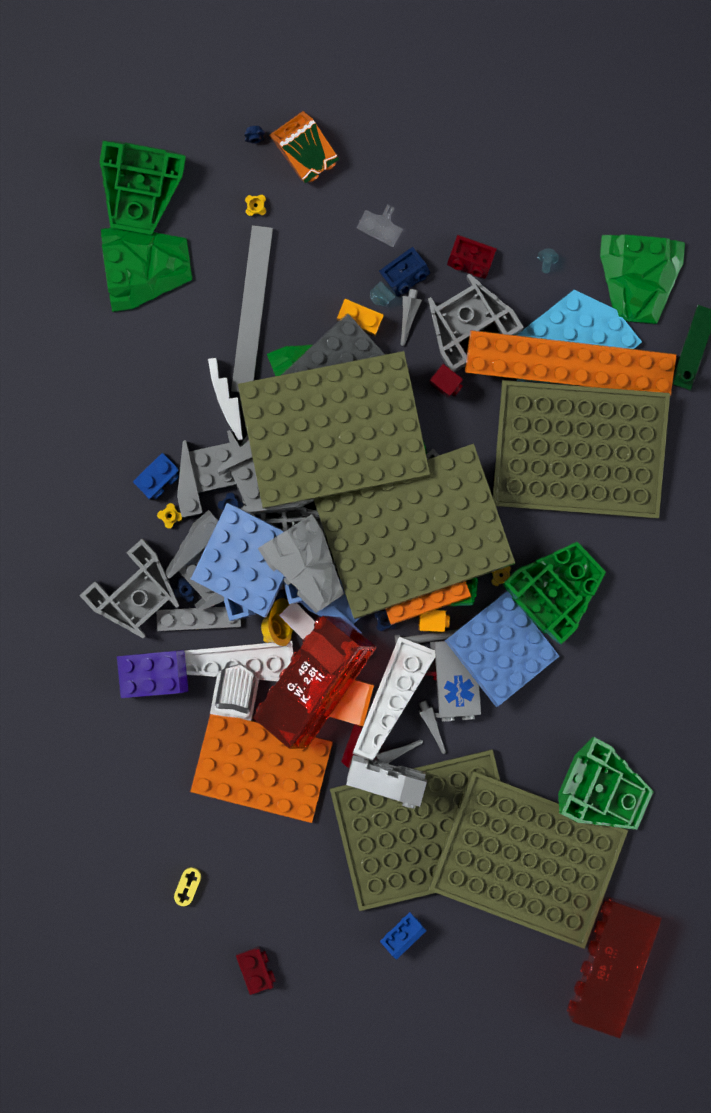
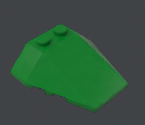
(138, 183)
(603, 789)

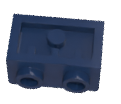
(405, 272)

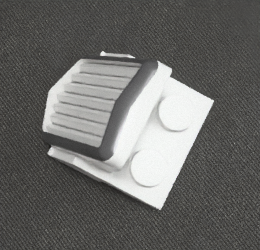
(235, 692)

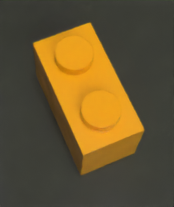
(364, 317)
(434, 621)

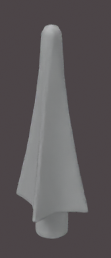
(410, 307)
(428, 716)
(390, 755)

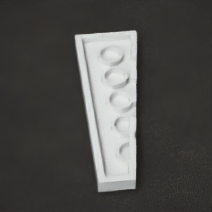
(263, 659)
(400, 680)

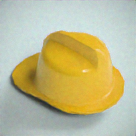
(274, 627)

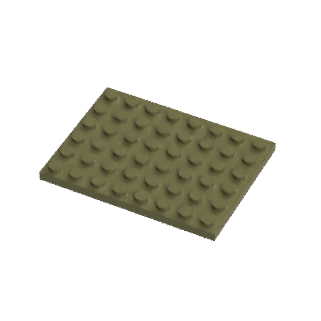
(333, 430)
(580, 449)
(415, 534)
(398, 847)
(527, 860)

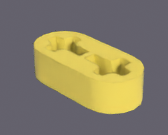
(183, 884)

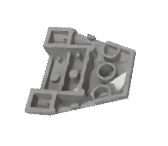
(305, 562)

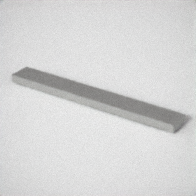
(252, 306)

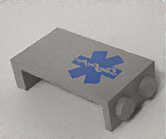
(456, 687)

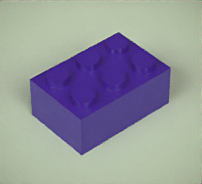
(152, 674)

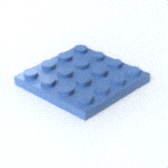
(235, 565)
(502, 648)

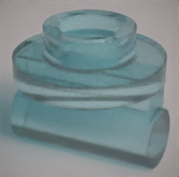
(548, 257)
(381, 294)

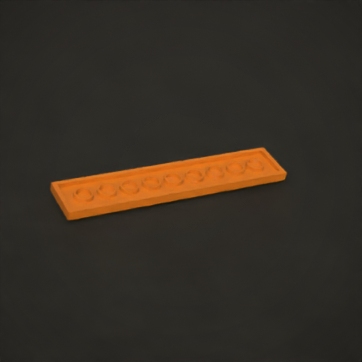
(569, 362)

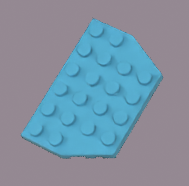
(582, 321)

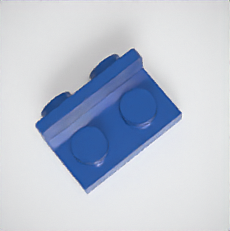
(157, 476)
(403, 935)

